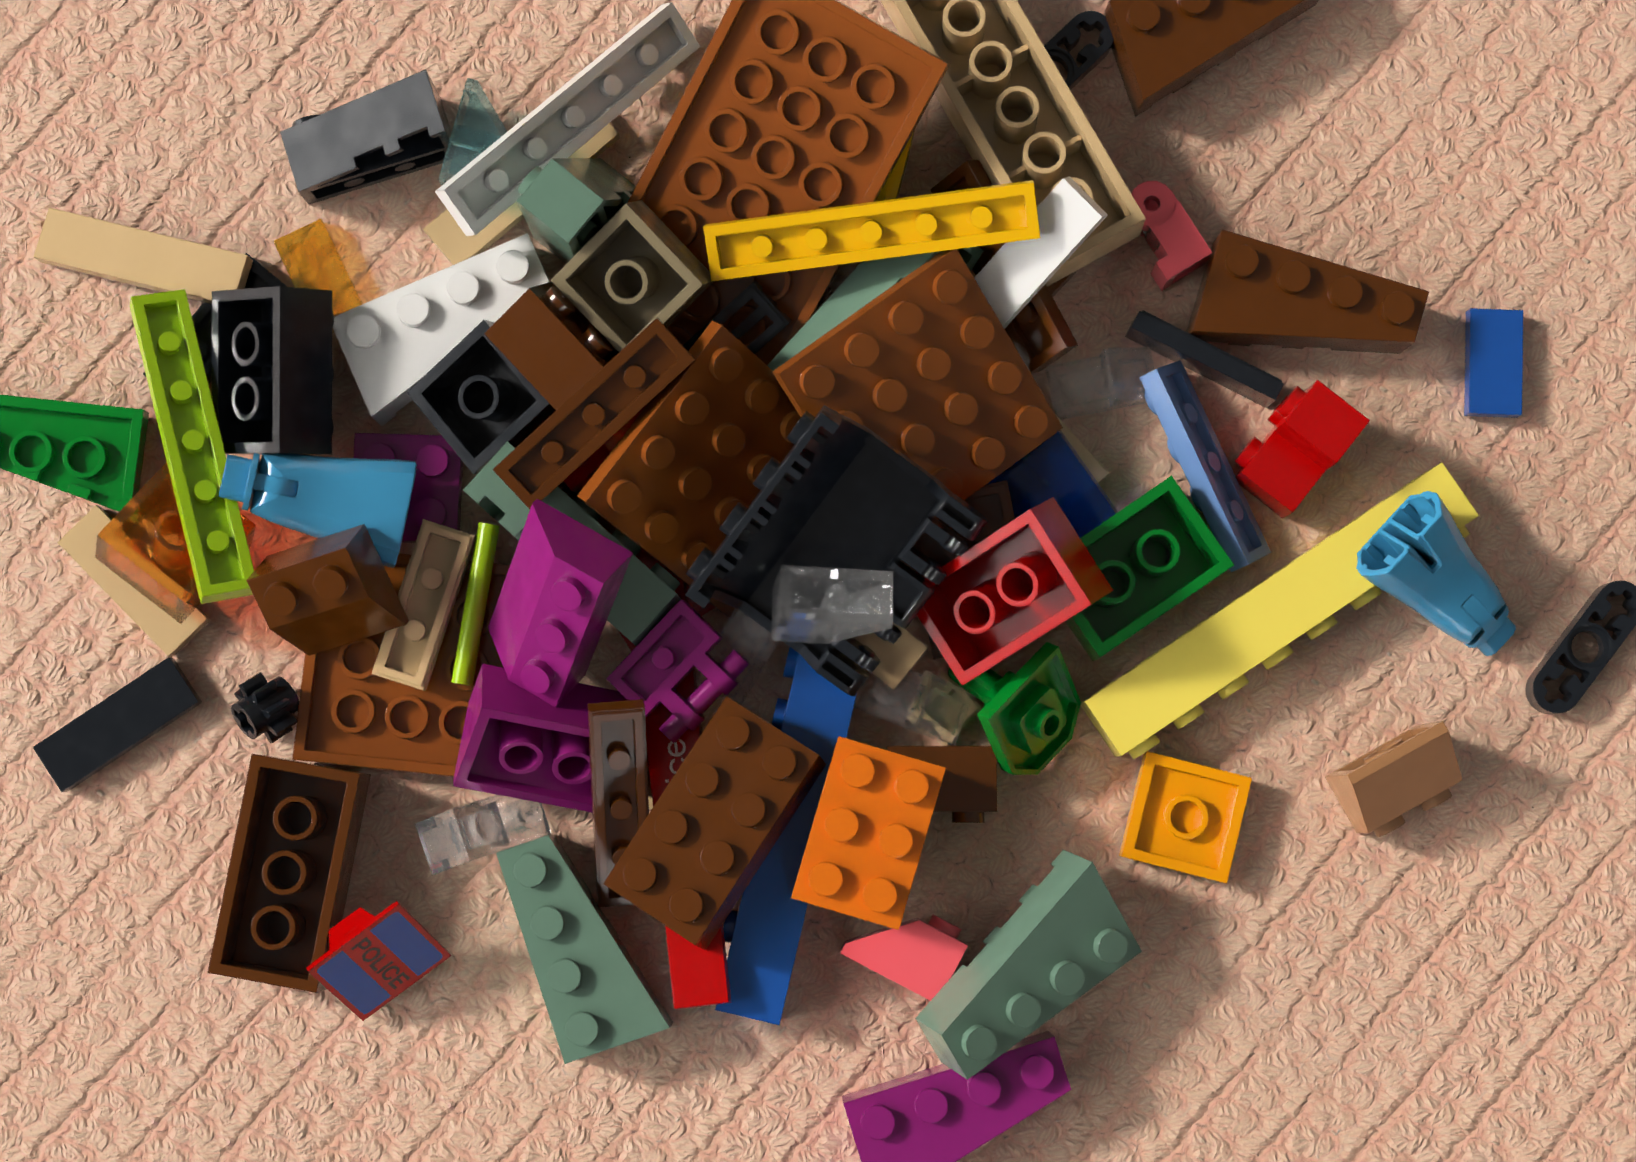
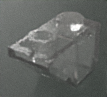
(480, 830)

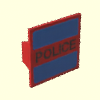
(376, 958)

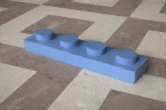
(1204, 464)

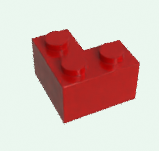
(1307, 439)

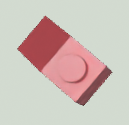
(915, 956)

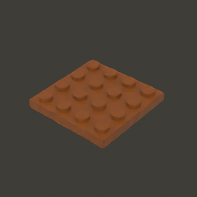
(929, 377)
(695, 454)
(381, 723)

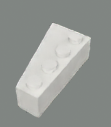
(413, 328)

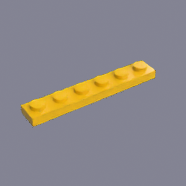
(872, 230)

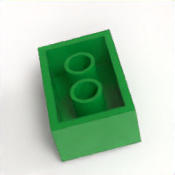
(1152, 559)

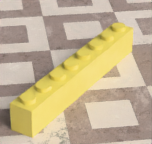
(1253, 628)

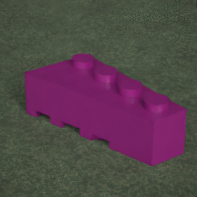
(945, 1116)

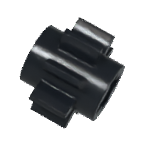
(265, 707)

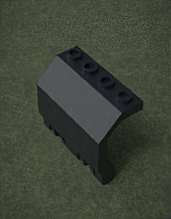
(835, 504)

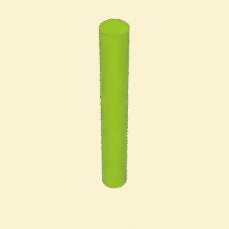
(475, 604)

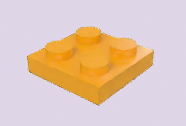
(1185, 817)

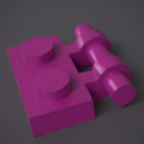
(667, 658)

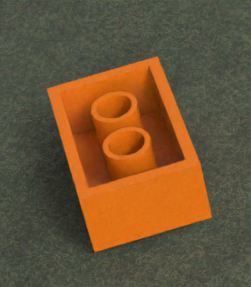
(868, 833)

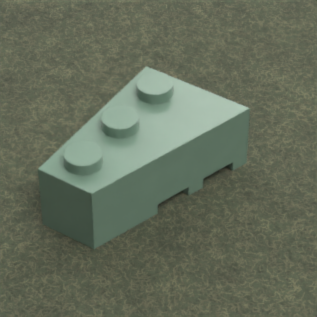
(571, 202)

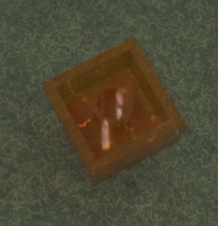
(150, 548)

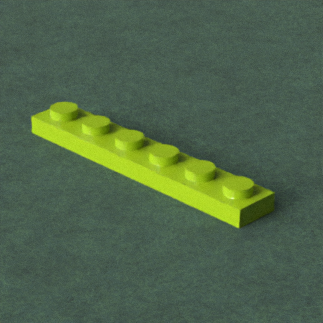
(192, 444)

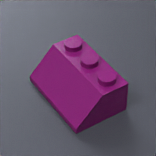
(555, 602)
(525, 745)

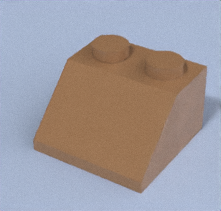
(1396, 778)

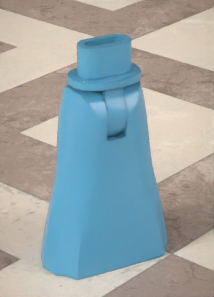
(325, 494)
(1434, 572)

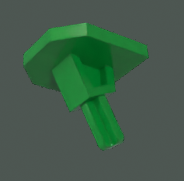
(1027, 712)

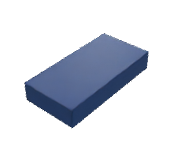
(1493, 363)

